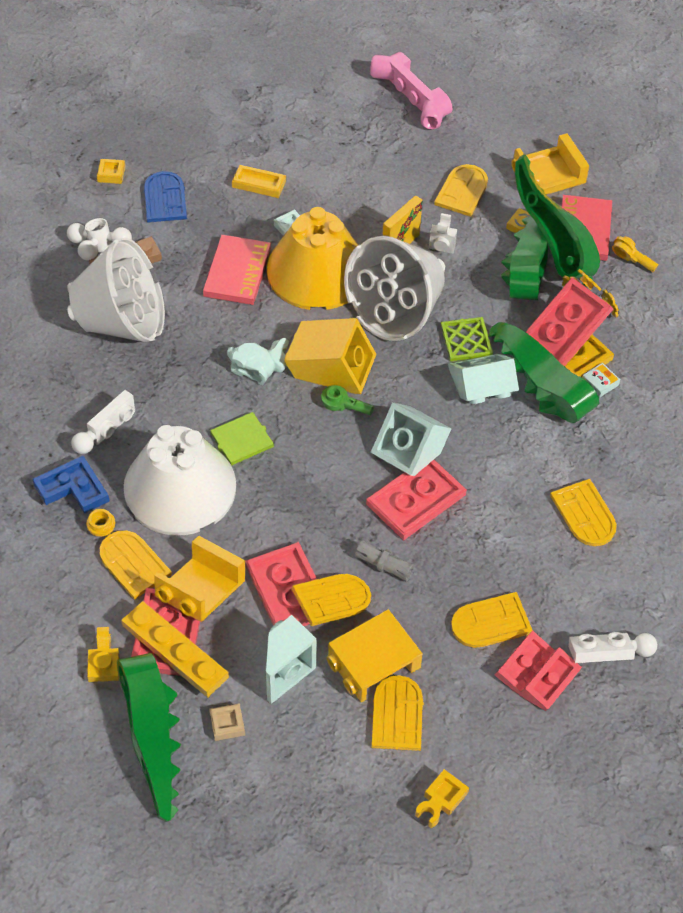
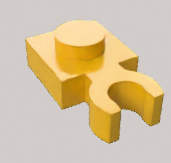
(443, 795)

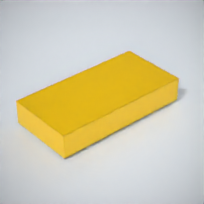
(259, 181)

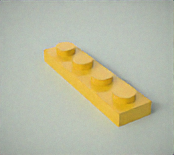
(175, 649)

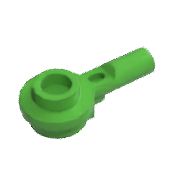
(337, 398)

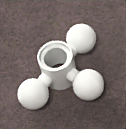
(98, 237)

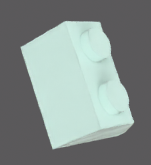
(484, 377)
(409, 439)
(289, 656)

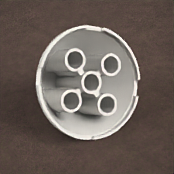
(393, 286)
(118, 294)
(179, 483)

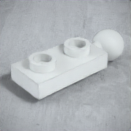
(104, 423)
(611, 647)

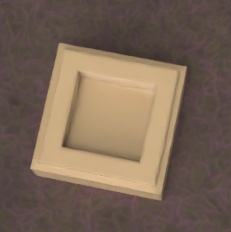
(227, 722)

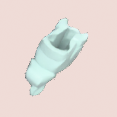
(257, 361)

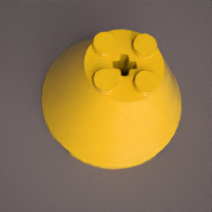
(312, 261)

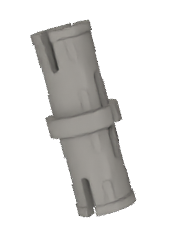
(384, 560)

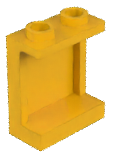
(557, 166)

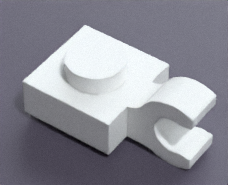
(442, 236)

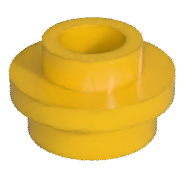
(100, 516)

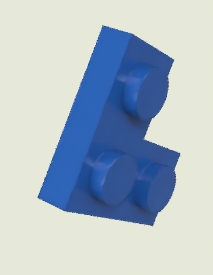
(73, 478)

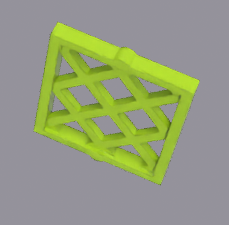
(462, 324)

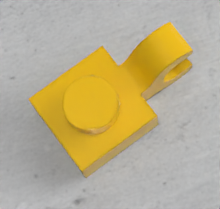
(103, 660)

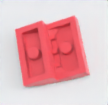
(538, 671)

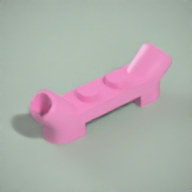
(432, 103)

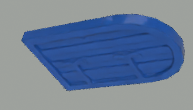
(165, 197)

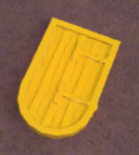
(463, 189)
(585, 513)
(131, 562)
(332, 598)
(490, 621)
(397, 714)

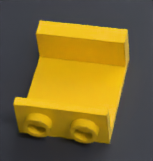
(202, 581)
(372, 653)

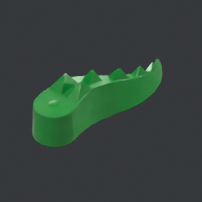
(567, 236)
(526, 262)
(554, 385)
(150, 727)

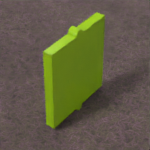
(242, 438)

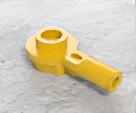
(625, 249)

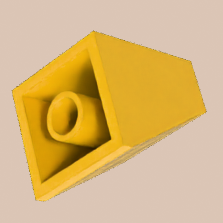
(331, 354)

